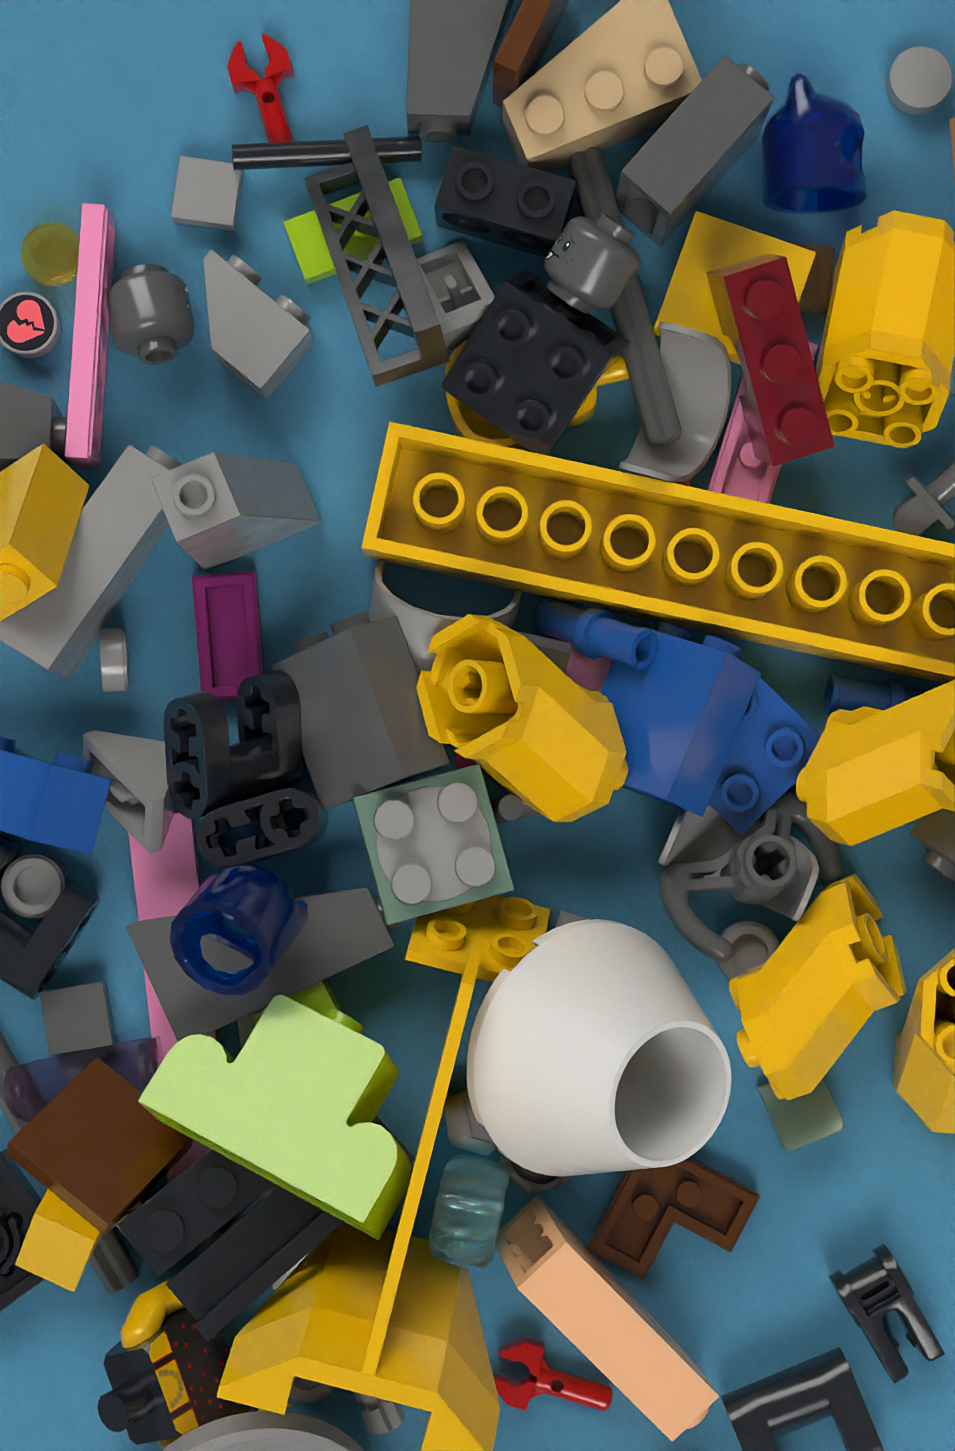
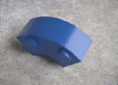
(49, 800)

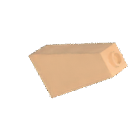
(603, 1319)

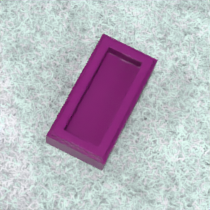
(227, 631)

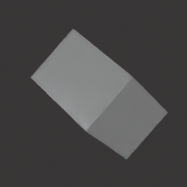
(456, 291)
(138, 784)

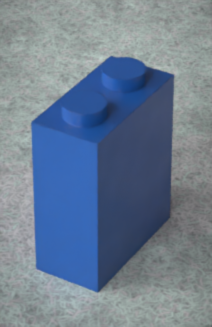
(680, 715)

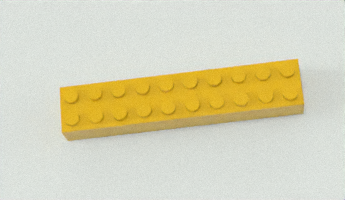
(664, 552)

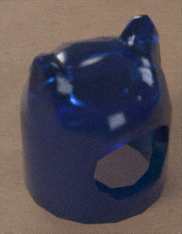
(812, 153)
(245, 911)

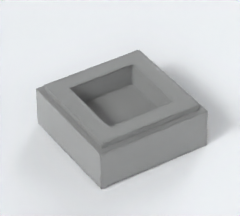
(207, 193)

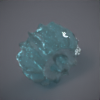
(469, 1211)

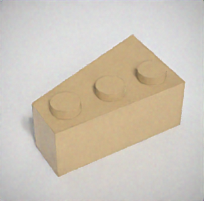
(602, 87)

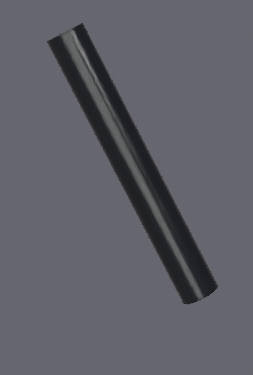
(320, 153)

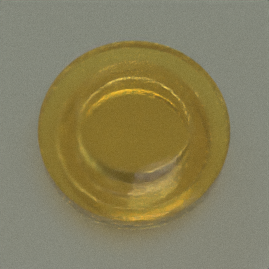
(51, 254)

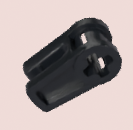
(872, 1292)

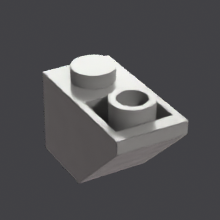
(248, 329)

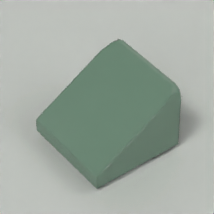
(802, 1118)

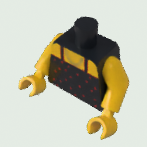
(164, 1373)

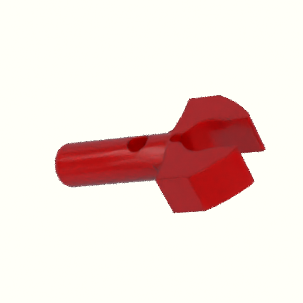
(265, 89)
(546, 1380)

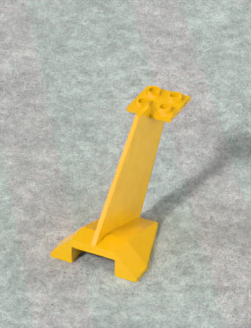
(384, 1309)

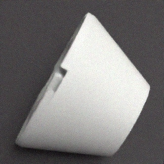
(595, 1056)

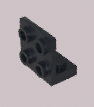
(532, 362)

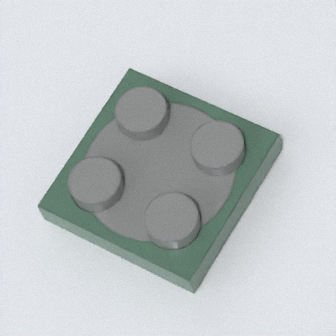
(433, 844)

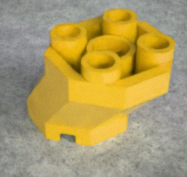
(890, 331)
(522, 719)
(882, 767)
(817, 989)
(927, 1049)

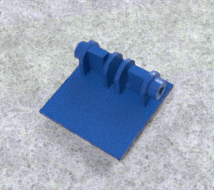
(763, 759)

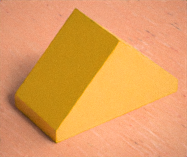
(58, 1243)

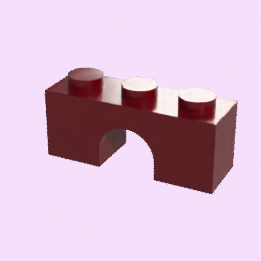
(766, 327)

